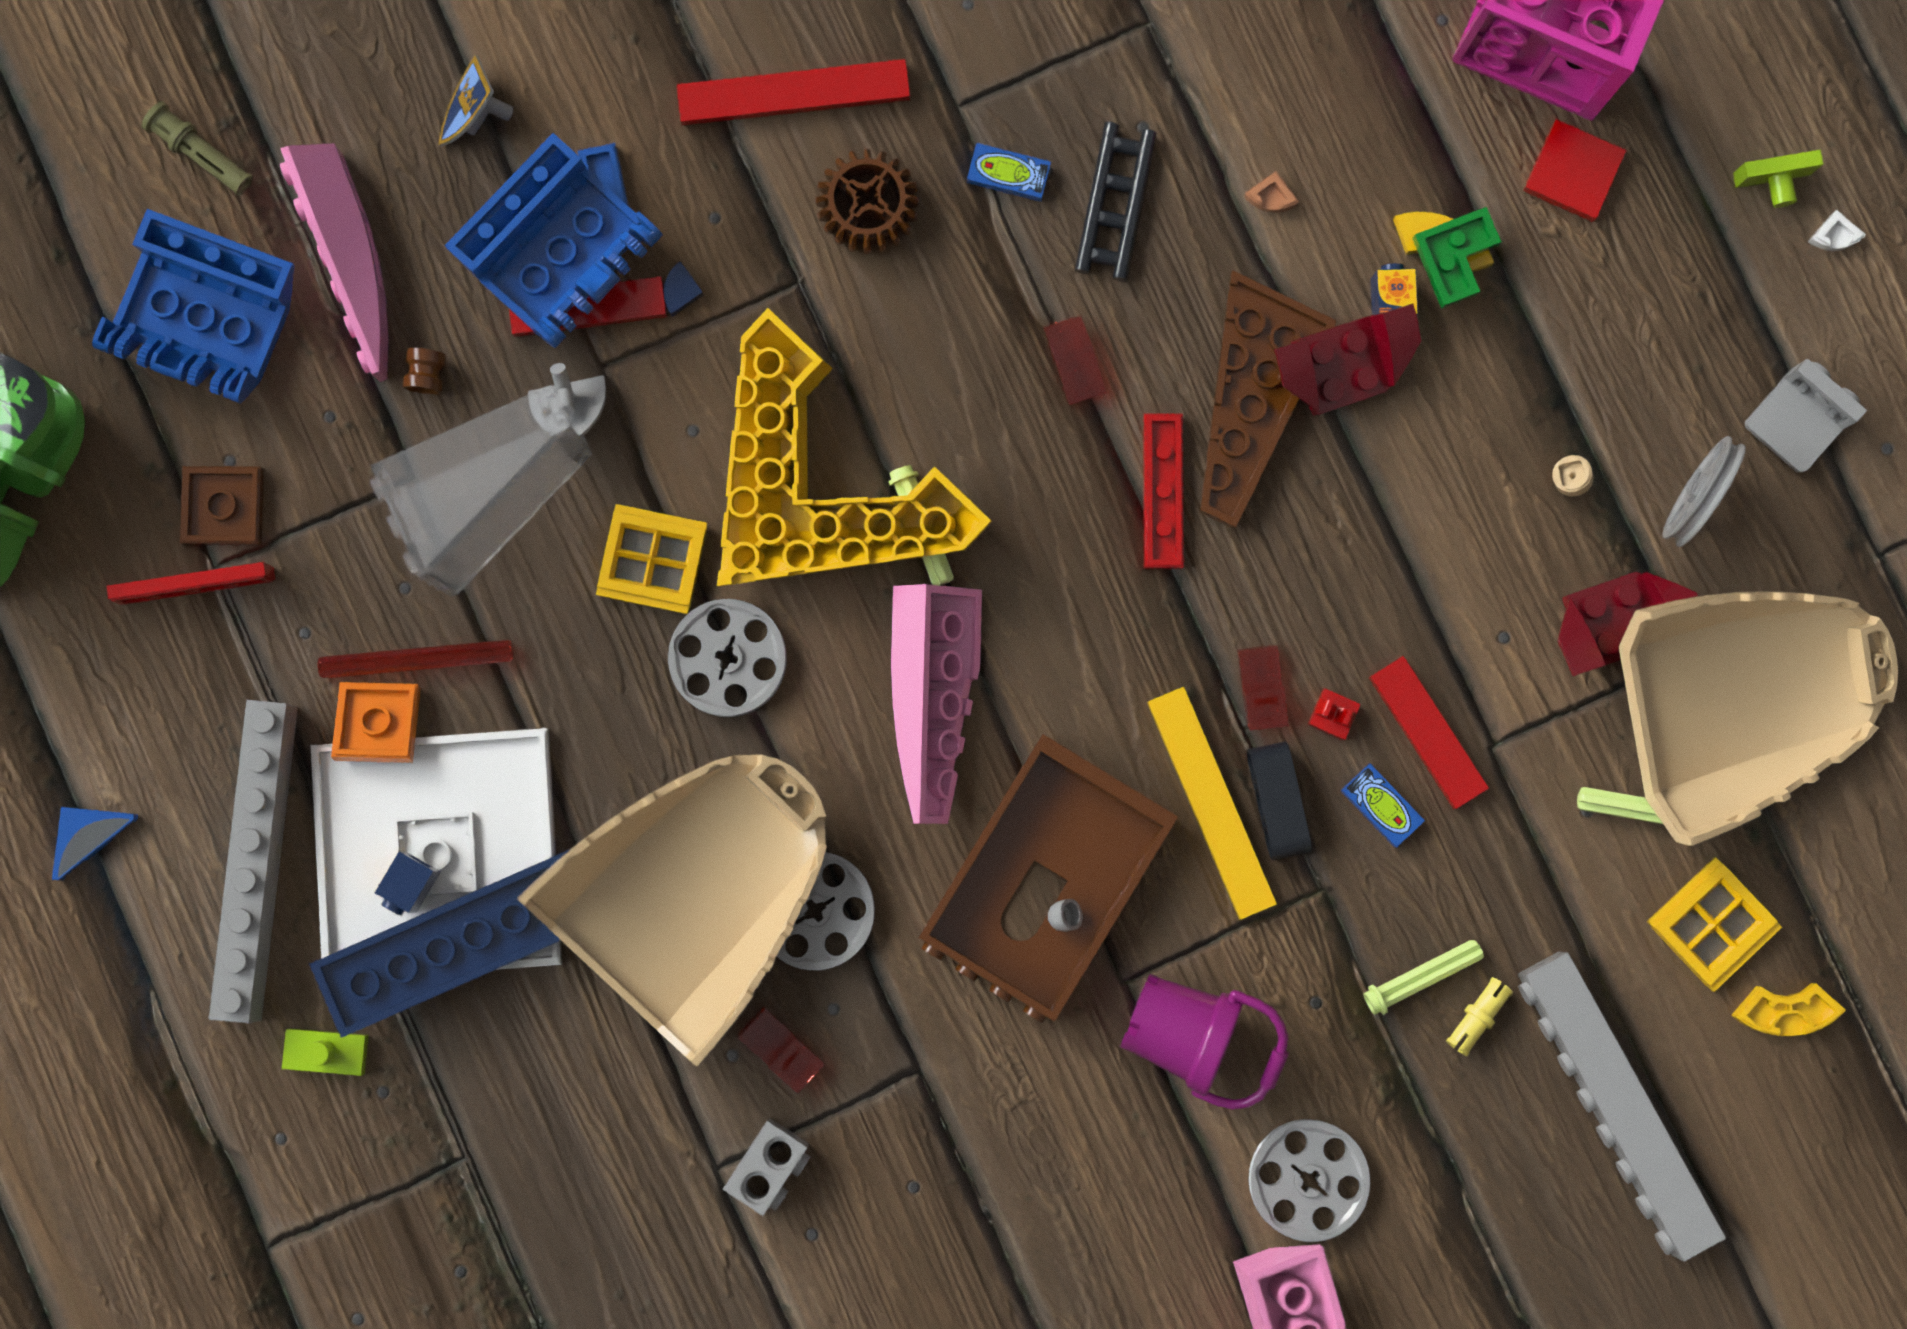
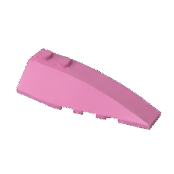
(932, 674)
(1289, 1289)

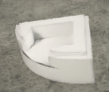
(1836, 233)

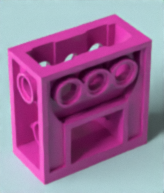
(1532, 40)

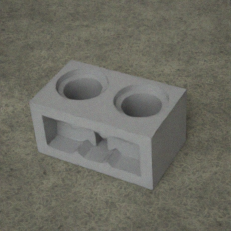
(760, 1162)

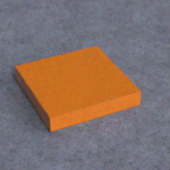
(376, 722)

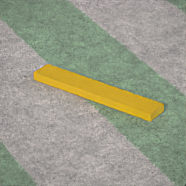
(1211, 803)

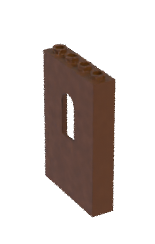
(1076, 826)

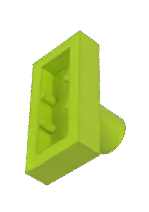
(1779, 174)
(324, 1052)

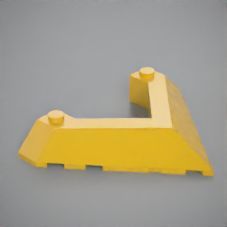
(768, 518)

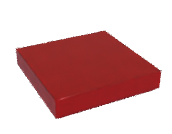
(1574, 170)

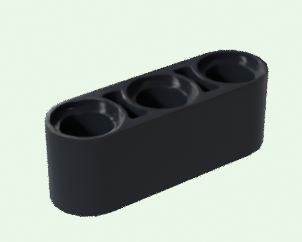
(1279, 800)

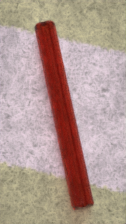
(415, 659)

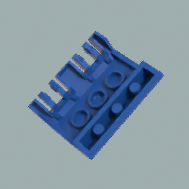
(551, 240)
(200, 307)

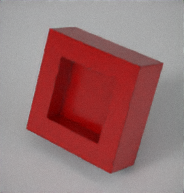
(1333, 714)

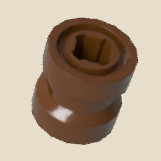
(424, 371)

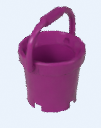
(1190, 1032)

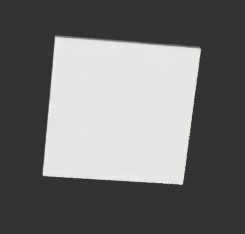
(464, 806)

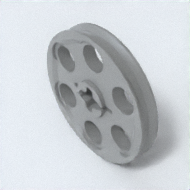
(1704, 491)
(707, 663)
(834, 919)
(1328, 1175)

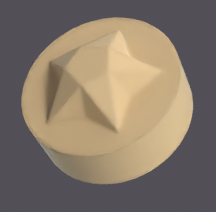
(1573, 475)

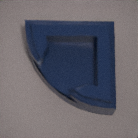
(680, 289)

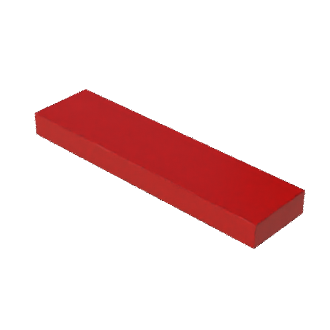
(624, 303)
(1163, 491)
(191, 583)
(1428, 732)

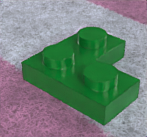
(1446, 251)

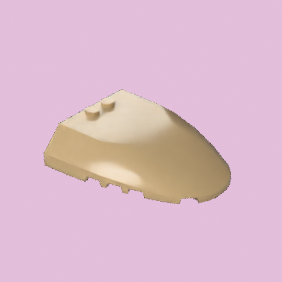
(1749, 700)
(690, 893)

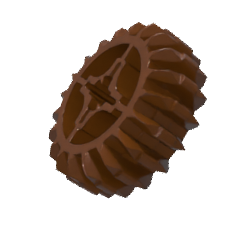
(854, 191)

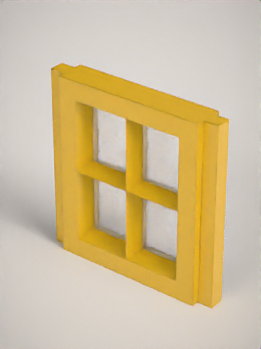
(651, 559)
(1714, 924)

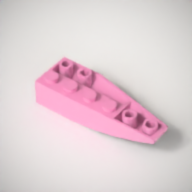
(344, 243)

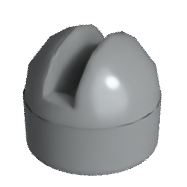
(1065, 915)

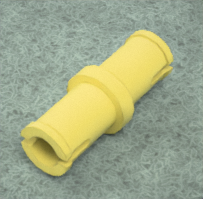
(1479, 1016)

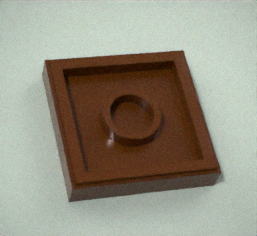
(221, 505)

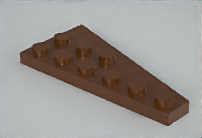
(1249, 392)

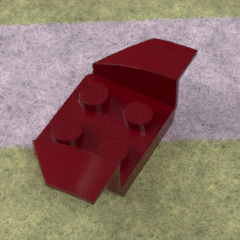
(1350, 359)
(1601, 614)

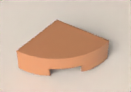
(1271, 195)

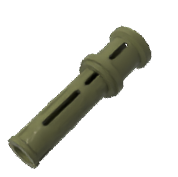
(183, 138)

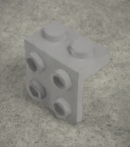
(1804, 415)

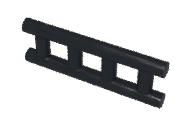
(1097, 216)

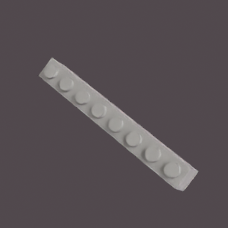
(253, 862)
(1620, 1106)

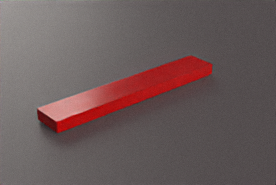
(793, 92)

